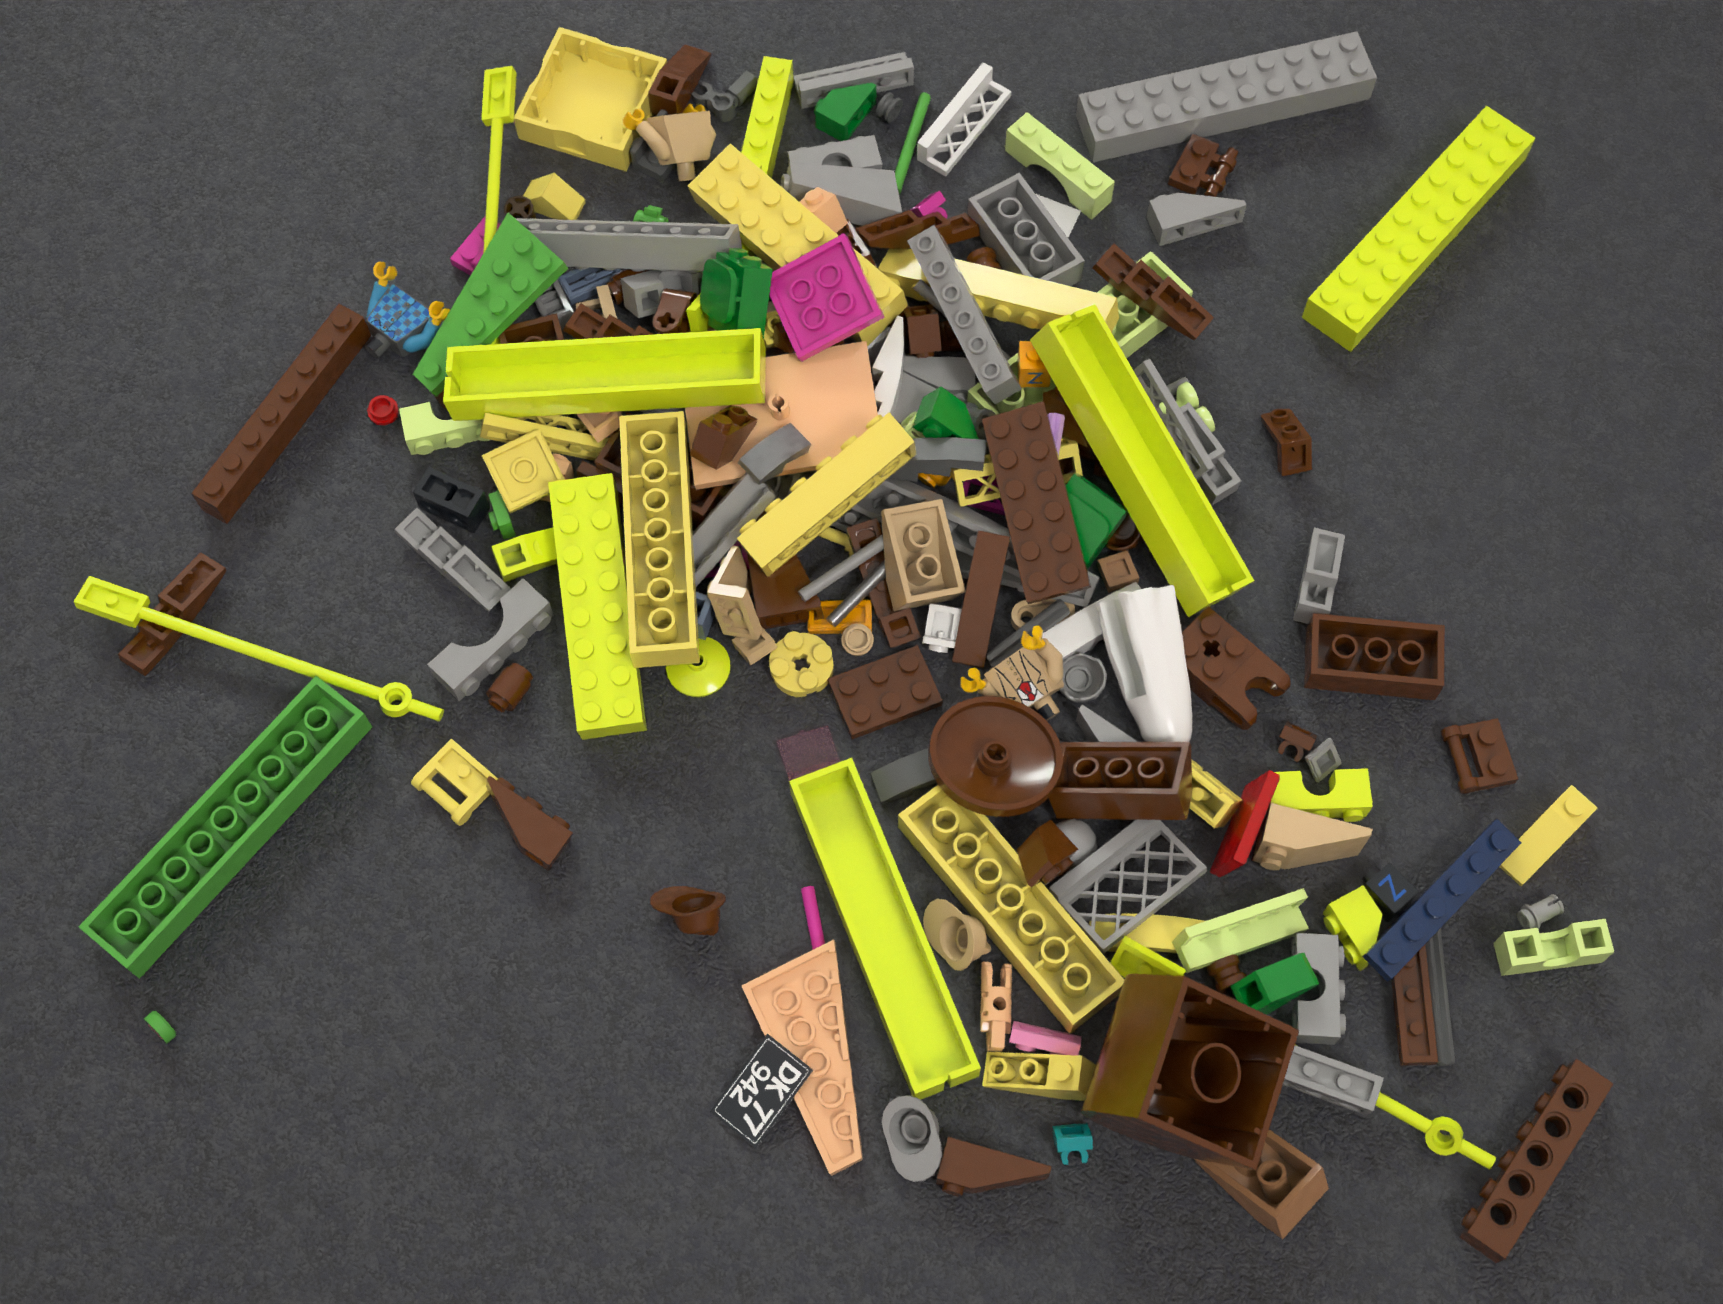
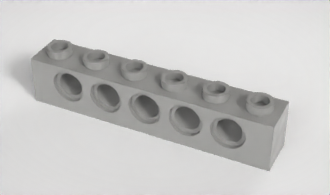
(964, 315)

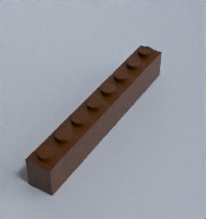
(281, 414)

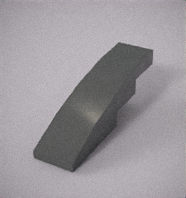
(940, 455)

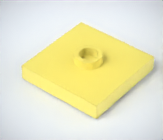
(523, 470)

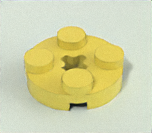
(806, 681)

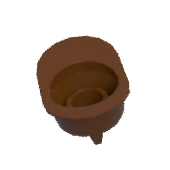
(691, 908)

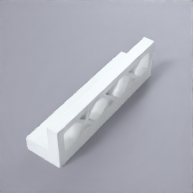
(956, 112)

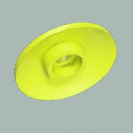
(705, 678)

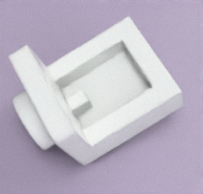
(942, 627)

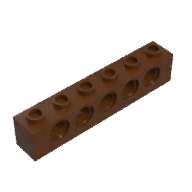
(1589, 1091)

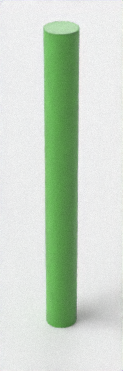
(911, 139)

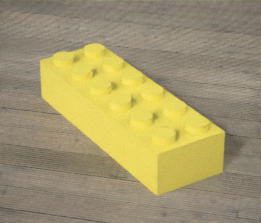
(827, 494)

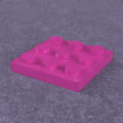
(823, 297)

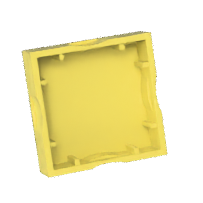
(583, 97)

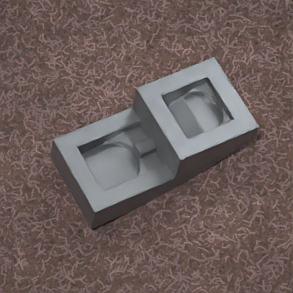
(773, 452)

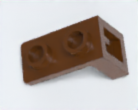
(1292, 441)

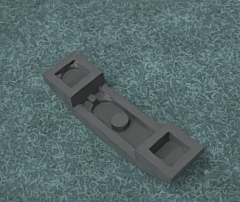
(902, 777)

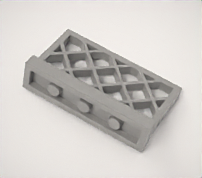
(1103, 865)

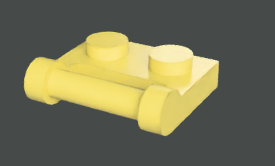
(460, 771)

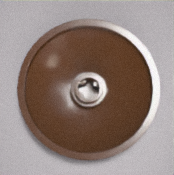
(995, 756)

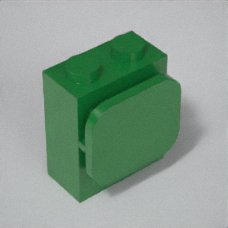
(736, 291)
(1094, 514)

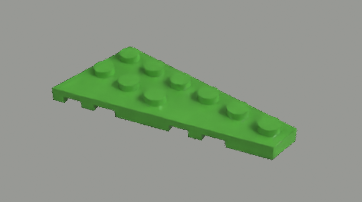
(501, 287)

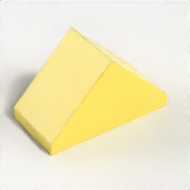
(554, 198)

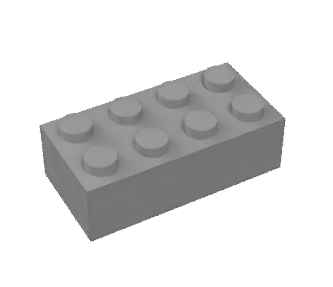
(1024, 233)

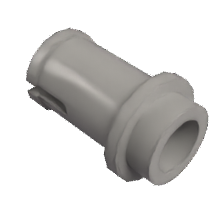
(1540, 912)

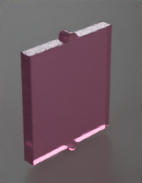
(807, 752)

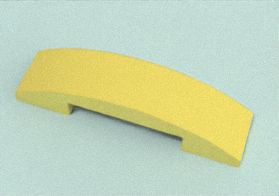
(1154, 933)

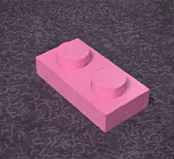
(1030, 1037)

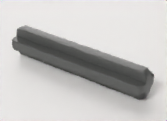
(1046, 620)

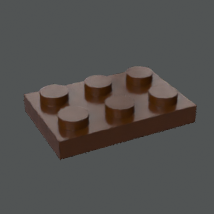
(885, 692)

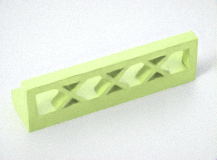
(1241, 931)

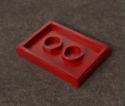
(1245, 824)

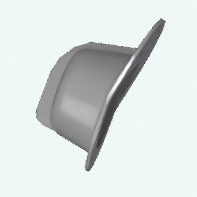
(912, 1138)

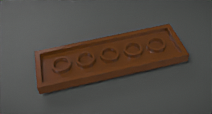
(1036, 503)

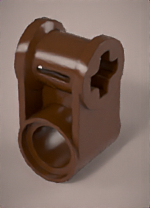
(671, 312)

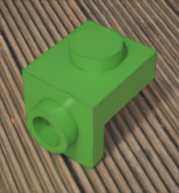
(500, 517)

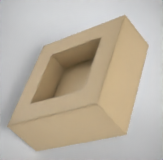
(752, 649)

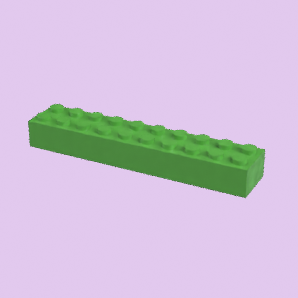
(226, 827)

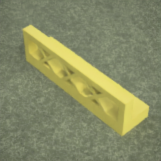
(559, 440)
(1067, 449)

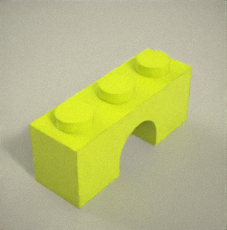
(1348, 795)

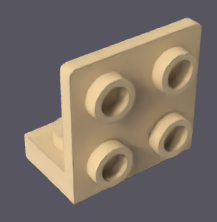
(732, 599)

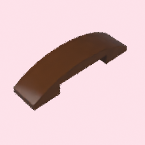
(898, 625)

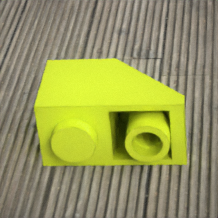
(1355, 922)

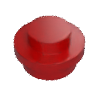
(383, 410)

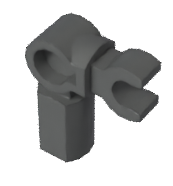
(724, 104)

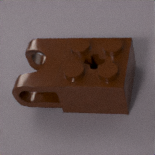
(1230, 670)

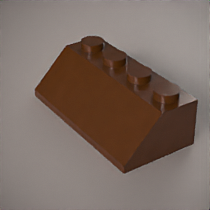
(1124, 781)

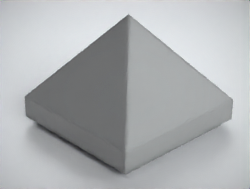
(1323, 760)

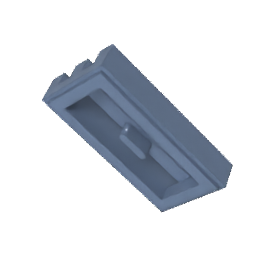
(586, 287)

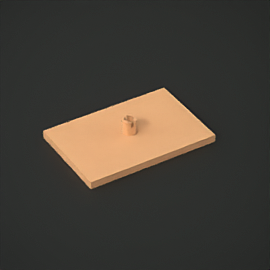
(821, 397)

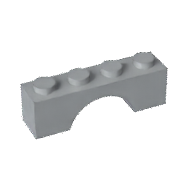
(463, 668)

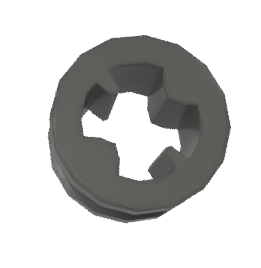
(889, 107)

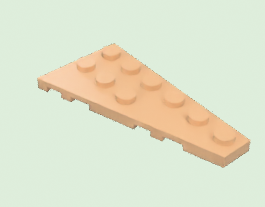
(805, 1014)

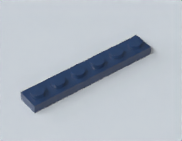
(1441, 900)

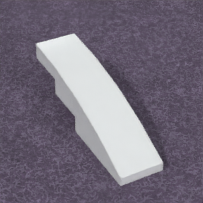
(889, 369)
(1083, 629)

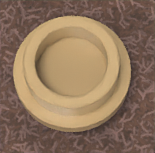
(857, 639)

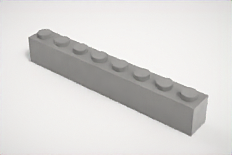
(634, 244)

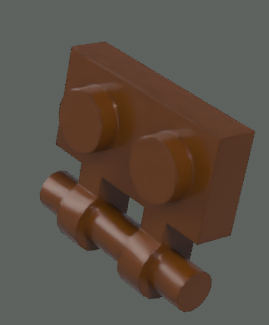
(1195, 162)

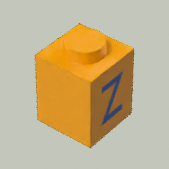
(1030, 367)

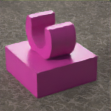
(930, 205)

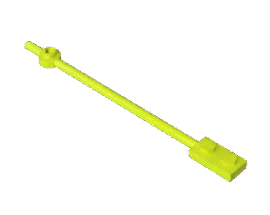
(496, 110)
(130, 607)
(1138, 959)

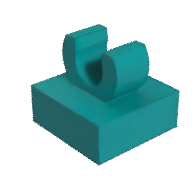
(1072, 1138)

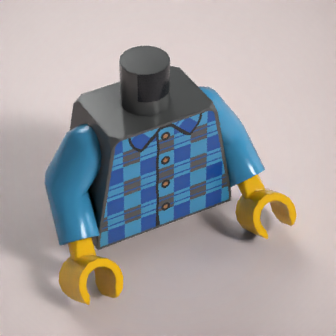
(399, 319)

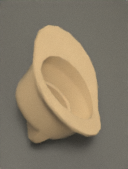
(954, 935)

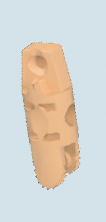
(993, 1021)

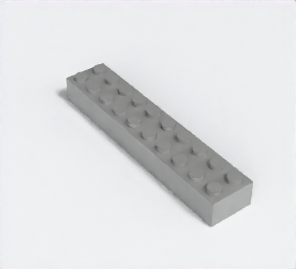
(1225, 96)

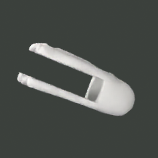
(1150, 661)

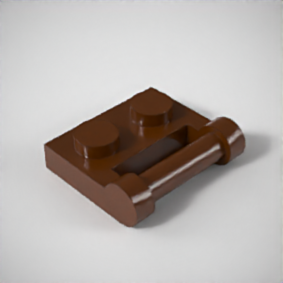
(1488, 752)

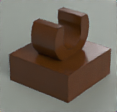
(1297, 737)

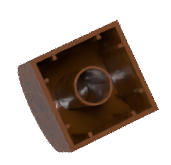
(1190, 1070)

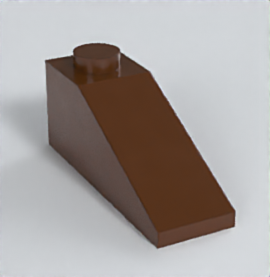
(980, 1169)

